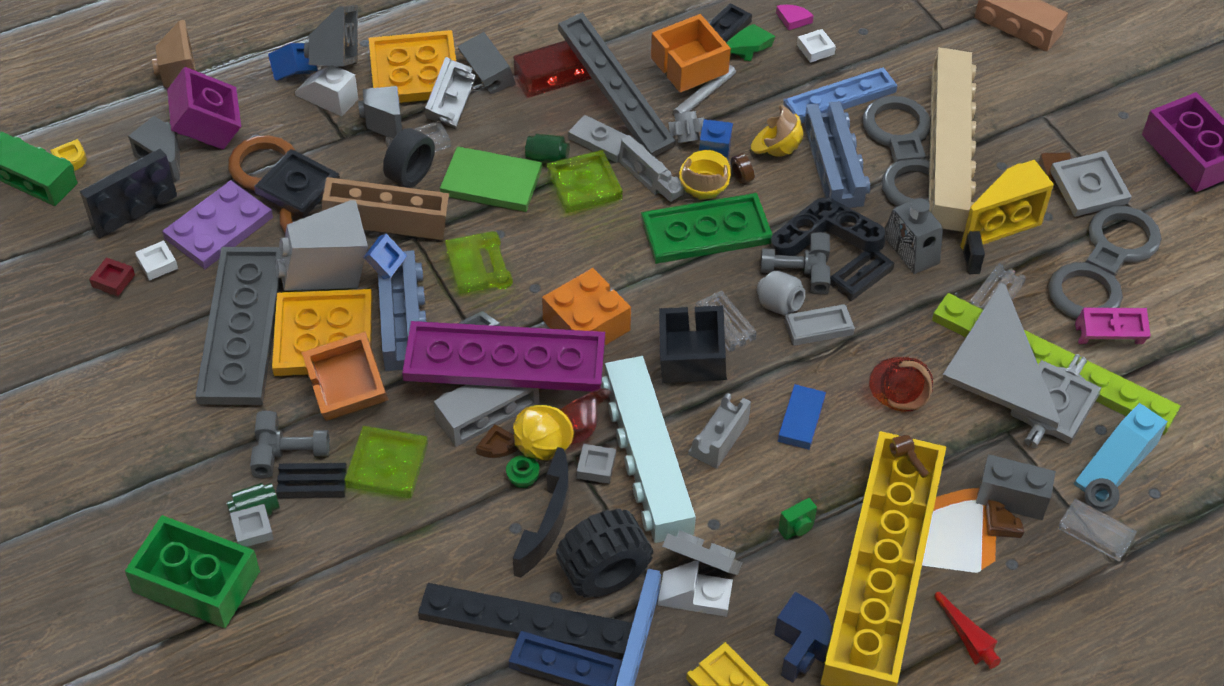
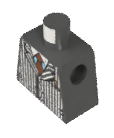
(915, 235)

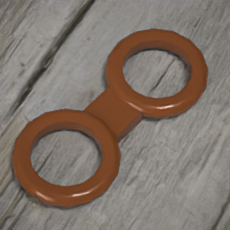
(248, 182)

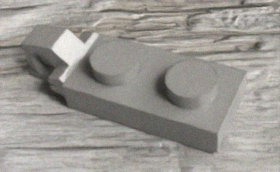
(649, 170)

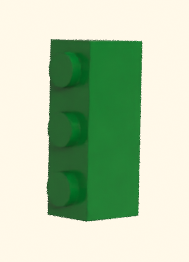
(35, 170)

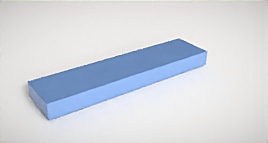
(848, 91)
(640, 629)

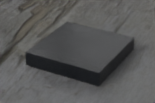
(295, 183)

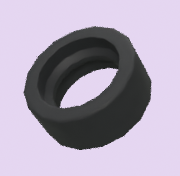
(408, 157)

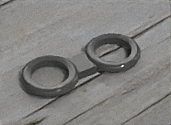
(905, 149)
(1105, 259)

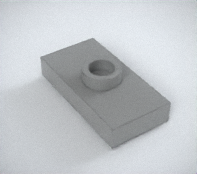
(597, 137)

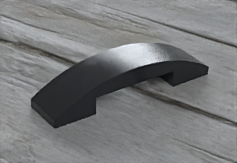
(535, 545)

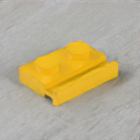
(724, 668)

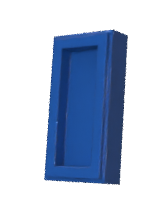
(801, 416)

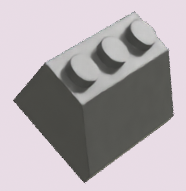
(335, 39)

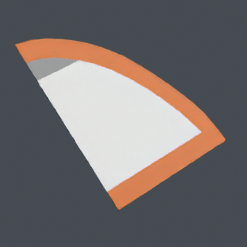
(959, 534)

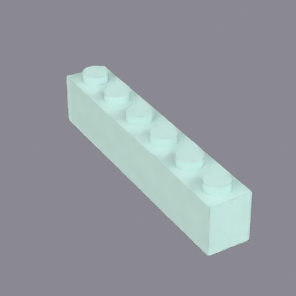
(648, 449)

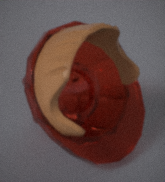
(901, 383)

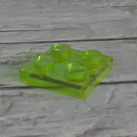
(584, 181)
(386, 462)

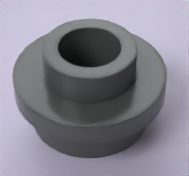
(1099, 485)

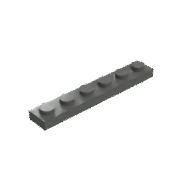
(616, 84)

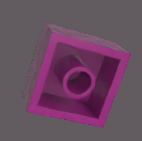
(203, 108)

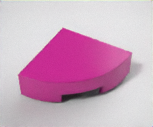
(794, 16)

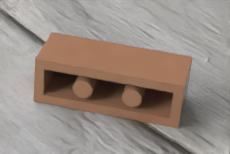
(1024, 19)

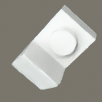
(695, 592)

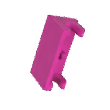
(1113, 324)

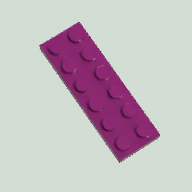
(504, 356)

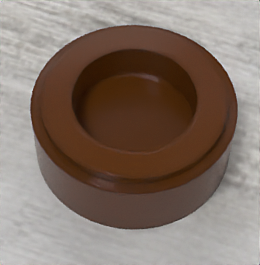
(742, 168)

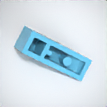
(1124, 449)

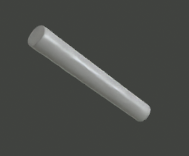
(704, 92)

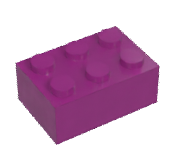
(1189, 139)

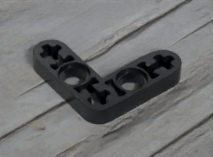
(864, 234)

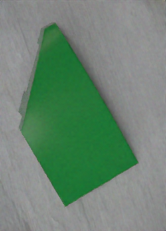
(750, 40)

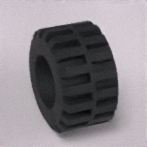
(604, 553)

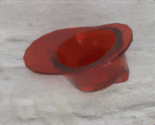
(583, 414)

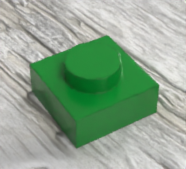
(797, 519)

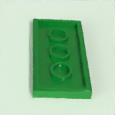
(706, 228)

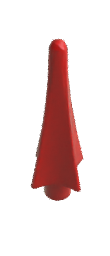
(977, 641)

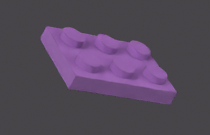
(217, 222)

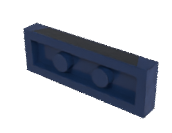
(563, 662)

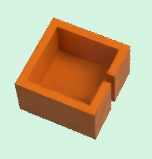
(690, 53)
(587, 306)
(346, 375)

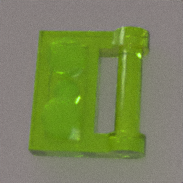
(468, 263)

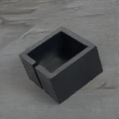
(692, 354)

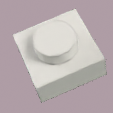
(816, 45)
(156, 260)

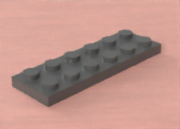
(240, 327)

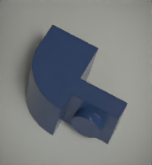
(808, 630)

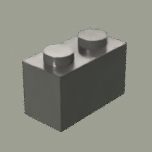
(1016, 485)

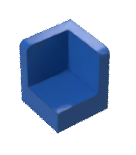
(290, 61)

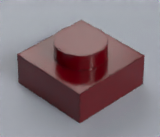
(112, 276)

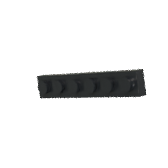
(510, 616)

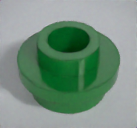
(522, 478)

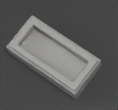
(819, 324)

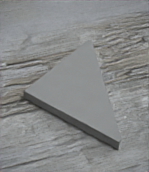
(1000, 363)

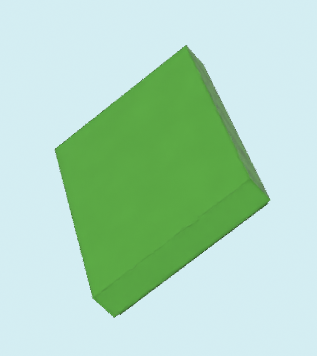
(491, 178)

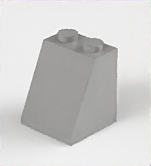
(323, 250)

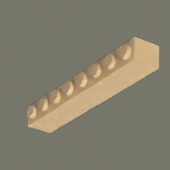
(952, 138)

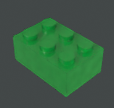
(193, 571)

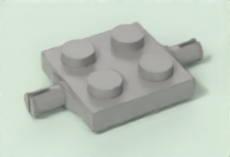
(1071, 397)

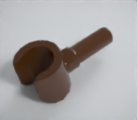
(903, 446)

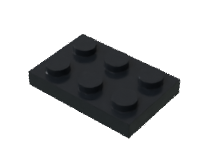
(129, 193)

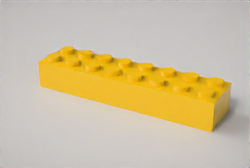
(884, 568)

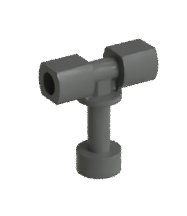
(812, 262)
(272, 443)

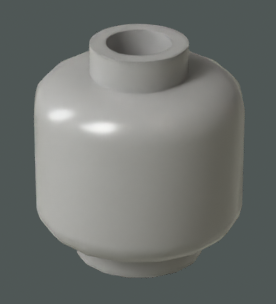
(781, 293)

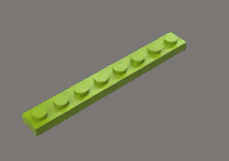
(1115, 391)

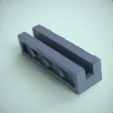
(836, 155)
(398, 307)

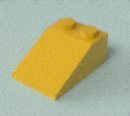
(1011, 203)

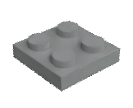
(1090, 183)
(692, 547)

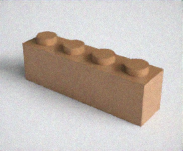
(391, 207)

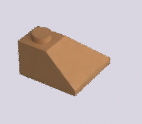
(173, 54)

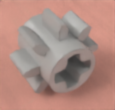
(686, 126)

